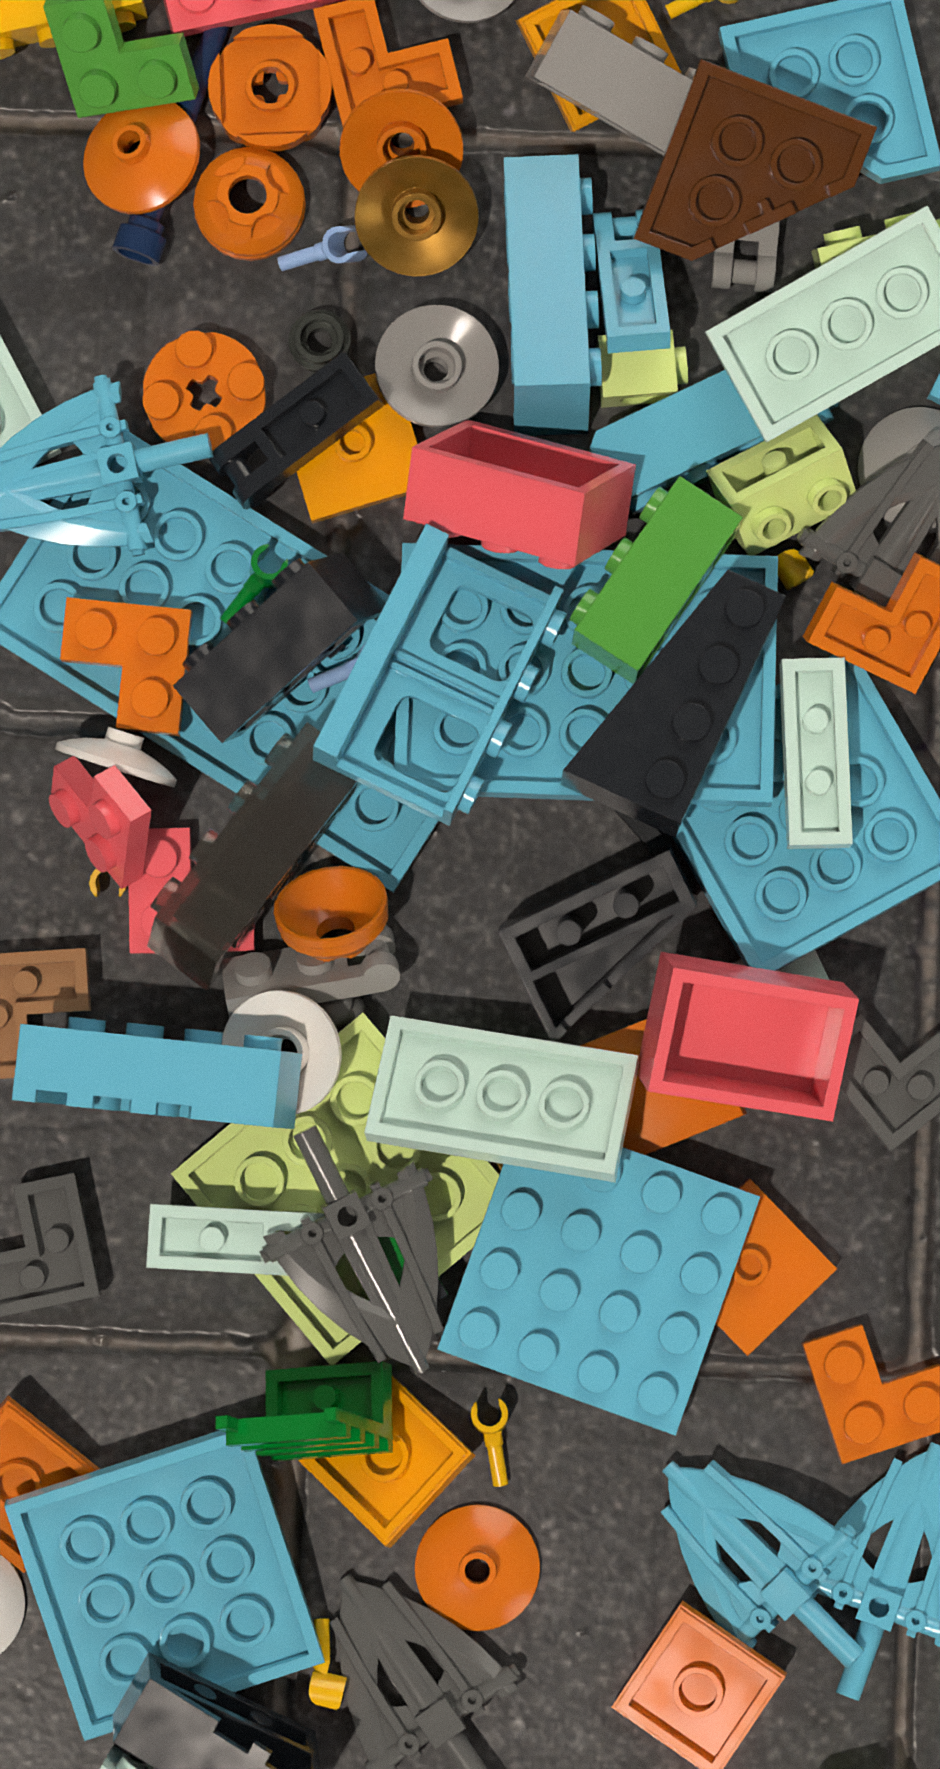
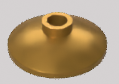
(416, 243)

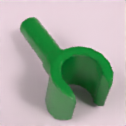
(254, 584)

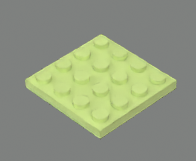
(268, 1172)

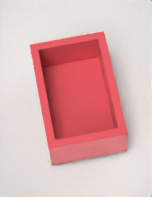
(519, 493)
(746, 1036)

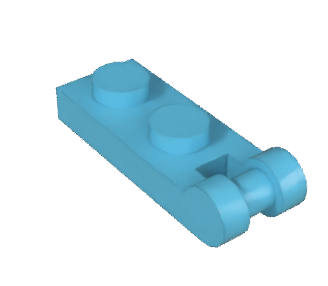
(630, 286)

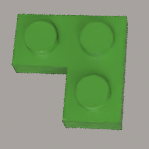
(116, 74)

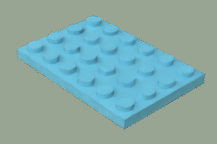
(571, 692)

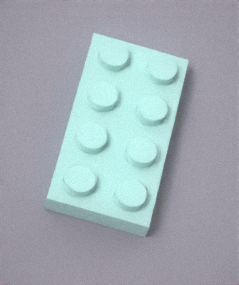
(836, 326)
(502, 1098)

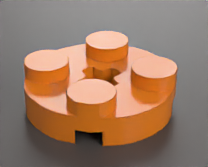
(242, 66)
(195, 359)

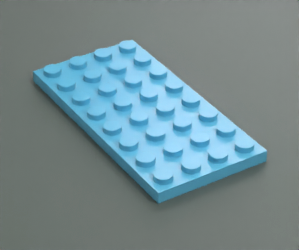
(201, 566)

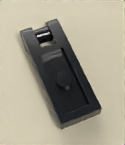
(296, 429)

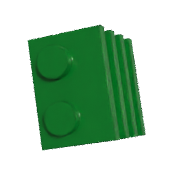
(319, 1413)

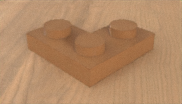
(38, 985)

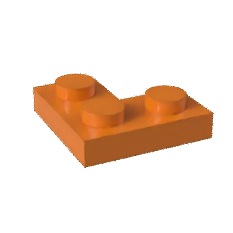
(363, 67)
(889, 640)
(147, 646)
(861, 1409)

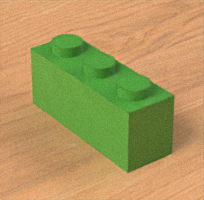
(654, 578)

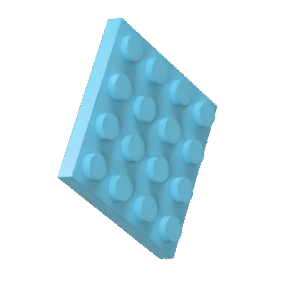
(795, 900)
(601, 1283)
(164, 1561)

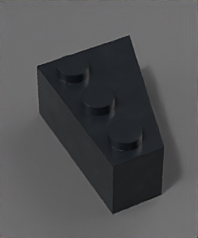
(594, 934)

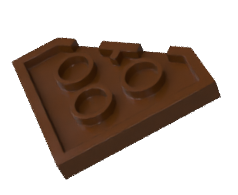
(745, 162)

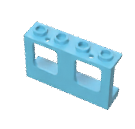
(403, 665)

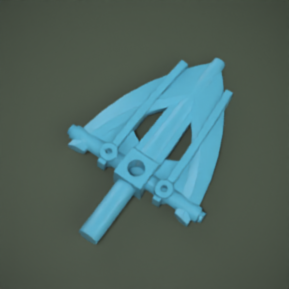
(105, 469)
(710, 1511)
(883, 1595)

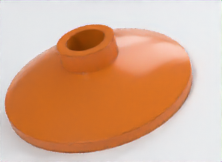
(372, 124)
(154, 171)
(482, 1534)

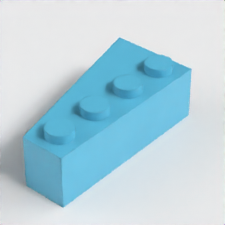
(548, 294)
(158, 1074)

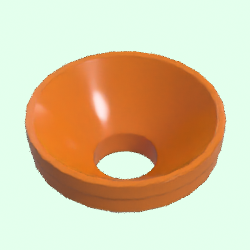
(256, 233)
(330, 901)

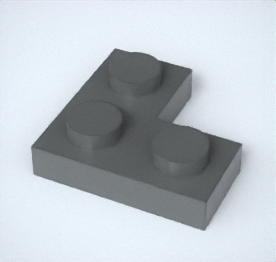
(888, 1093)
(57, 1253)

